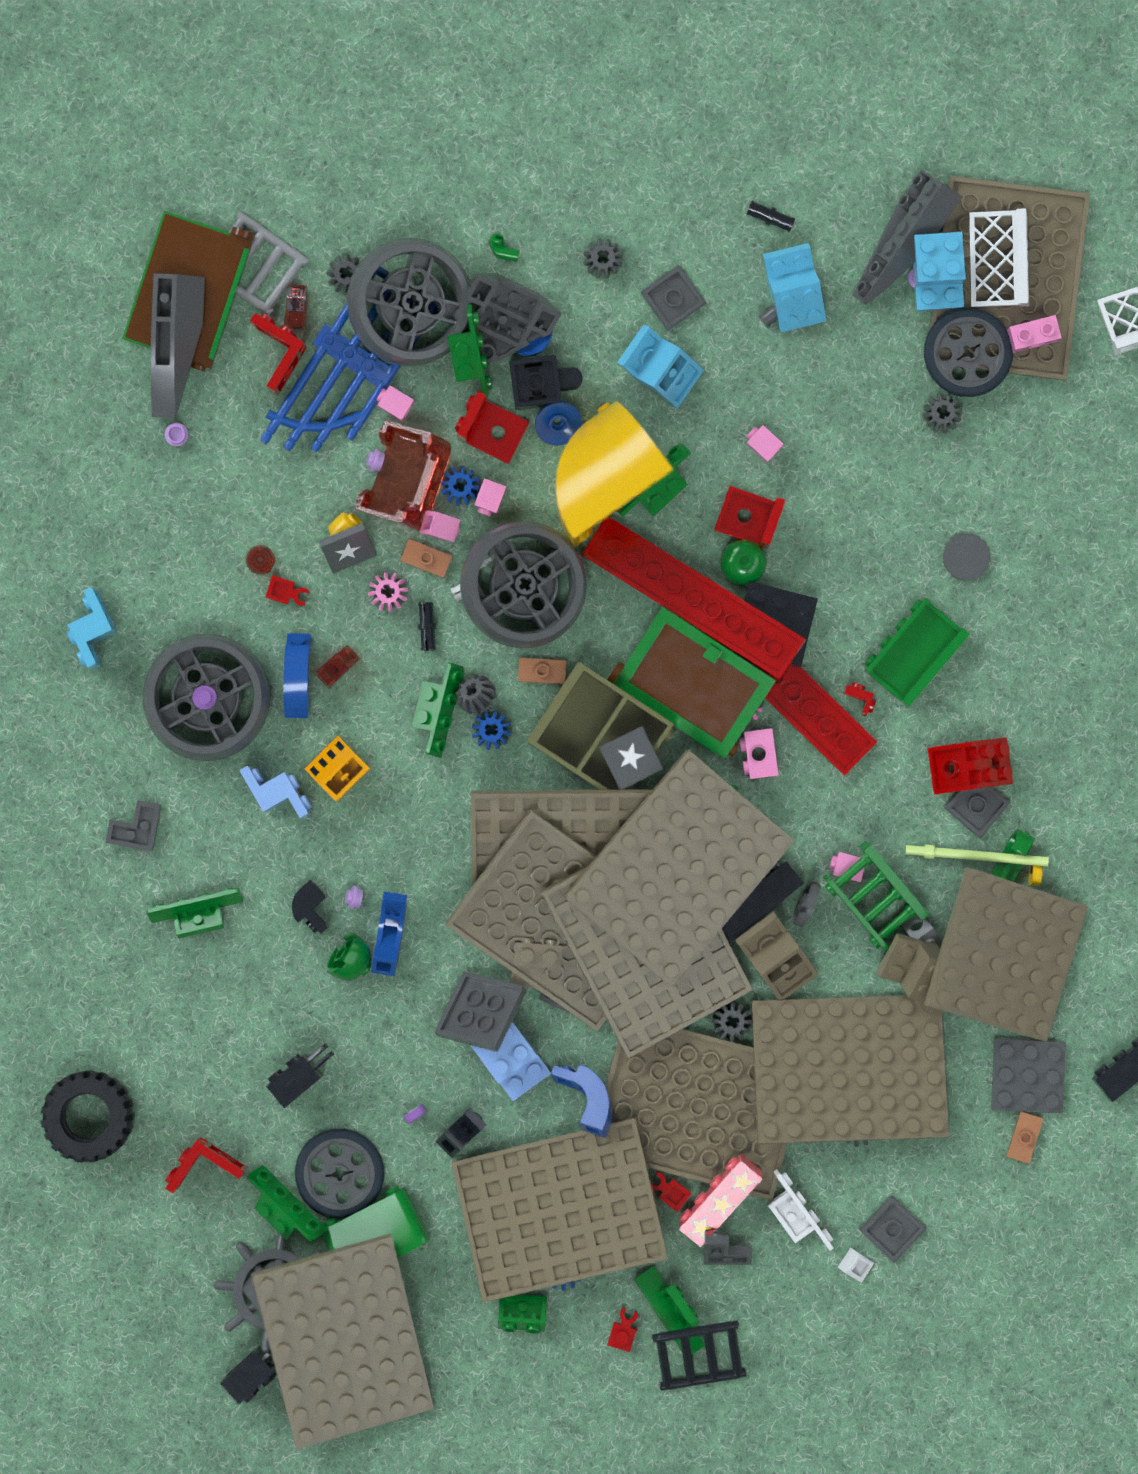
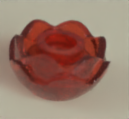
(267, 562)

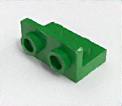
(522, 1313)

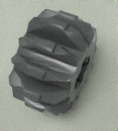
(594, 258)
(337, 275)
(934, 416)
(476, 694)
(729, 1029)

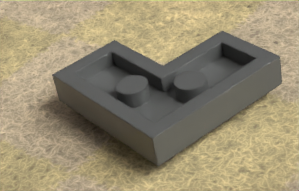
(140, 833)
(720, 1253)

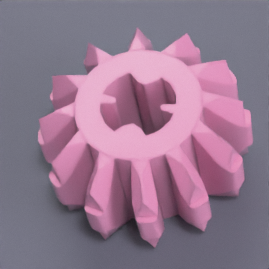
(382, 597)

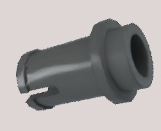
(769, 316)

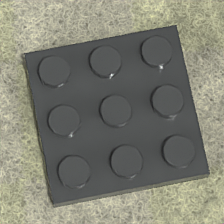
(480, 1011)
(1028, 1075)

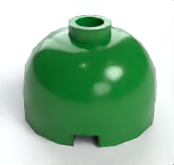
(743, 562)
(351, 959)

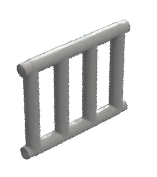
(280, 247)

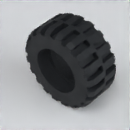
(55, 1116)

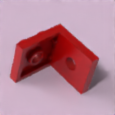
(287, 338)
(479, 422)
(763, 519)
(971, 765)
(210, 1152)

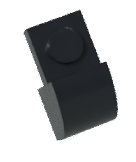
(305, 902)
(461, 1132)

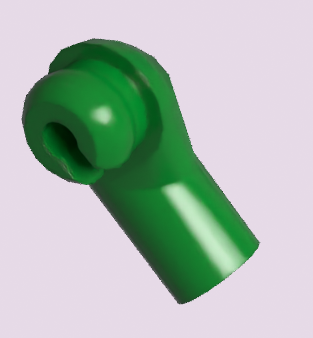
(500, 249)

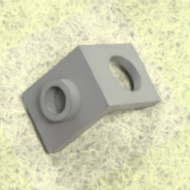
(926, 933)

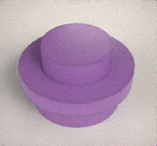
(204, 697)

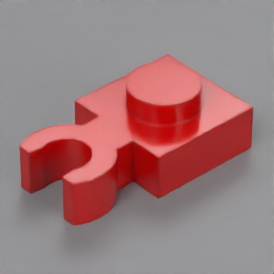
(282, 591)
(672, 1193)
(623, 1334)

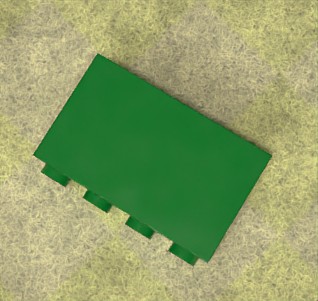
(915, 652)

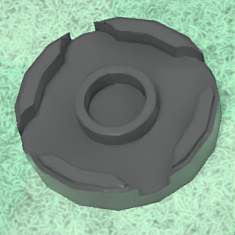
(966, 556)
(806, 905)

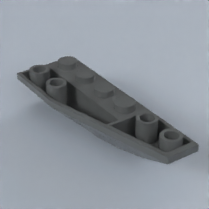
(919, 212)
(174, 338)

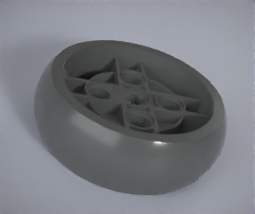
(420, 260)
(548, 621)
(212, 674)

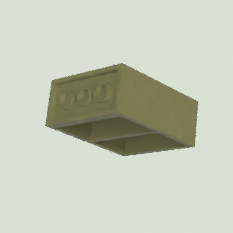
(589, 715)

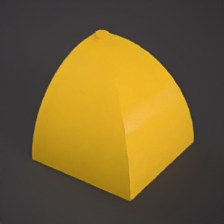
(604, 469)

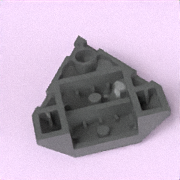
(509, 314)

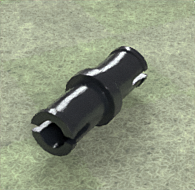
(770, 216)
(427, 626)

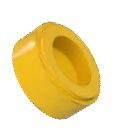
(1035, 875)

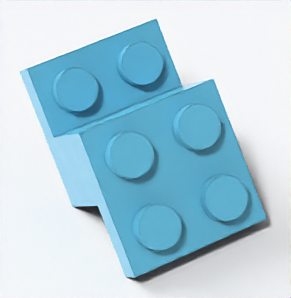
(939, 271)
(794, 287)
(660, 366)
(91, 628)

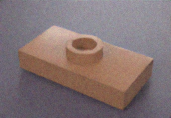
(426, 558)
(542, 670)
(1024, 1137)

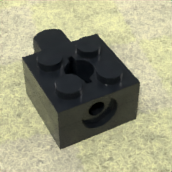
(540, 382)
(298, 1077)
(248, 1375)

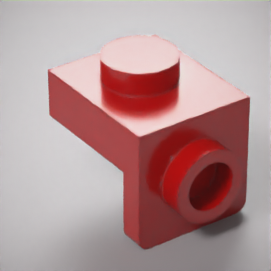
(858, 692)

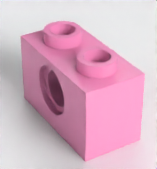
(1034, 334)
(764, 740)

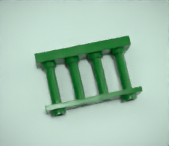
(897, 892)

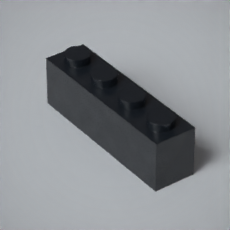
(765, 897)
(1120, 1074)

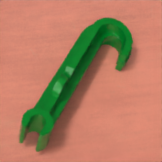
(1020, 844)

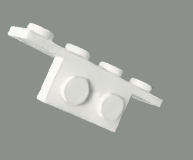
(792, 1214)

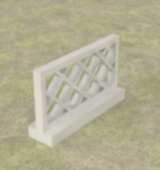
(1019, 263)
(1126, 341)

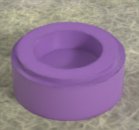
(415, 1113)

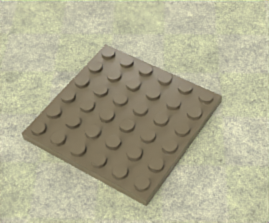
(1006, 954)

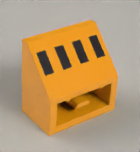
(337, 769)

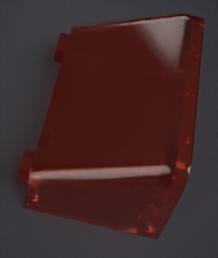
(408, 476)

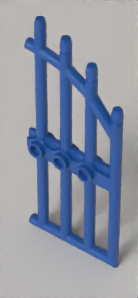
(349, 355)

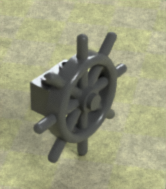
(242, 1286)

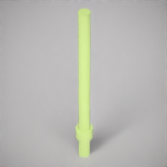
(931, 851)

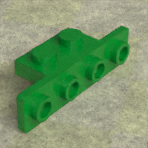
(467, 355)
(664, 490)
(436, 708)
(196, 914)
(282, 1208)
(669, 1305)

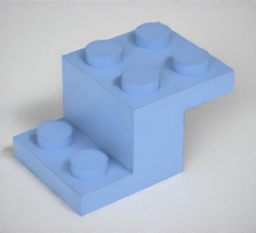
(276, 791)
(515, 1064)

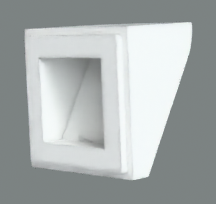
(855, 1265)

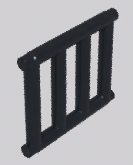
(684, 1335)

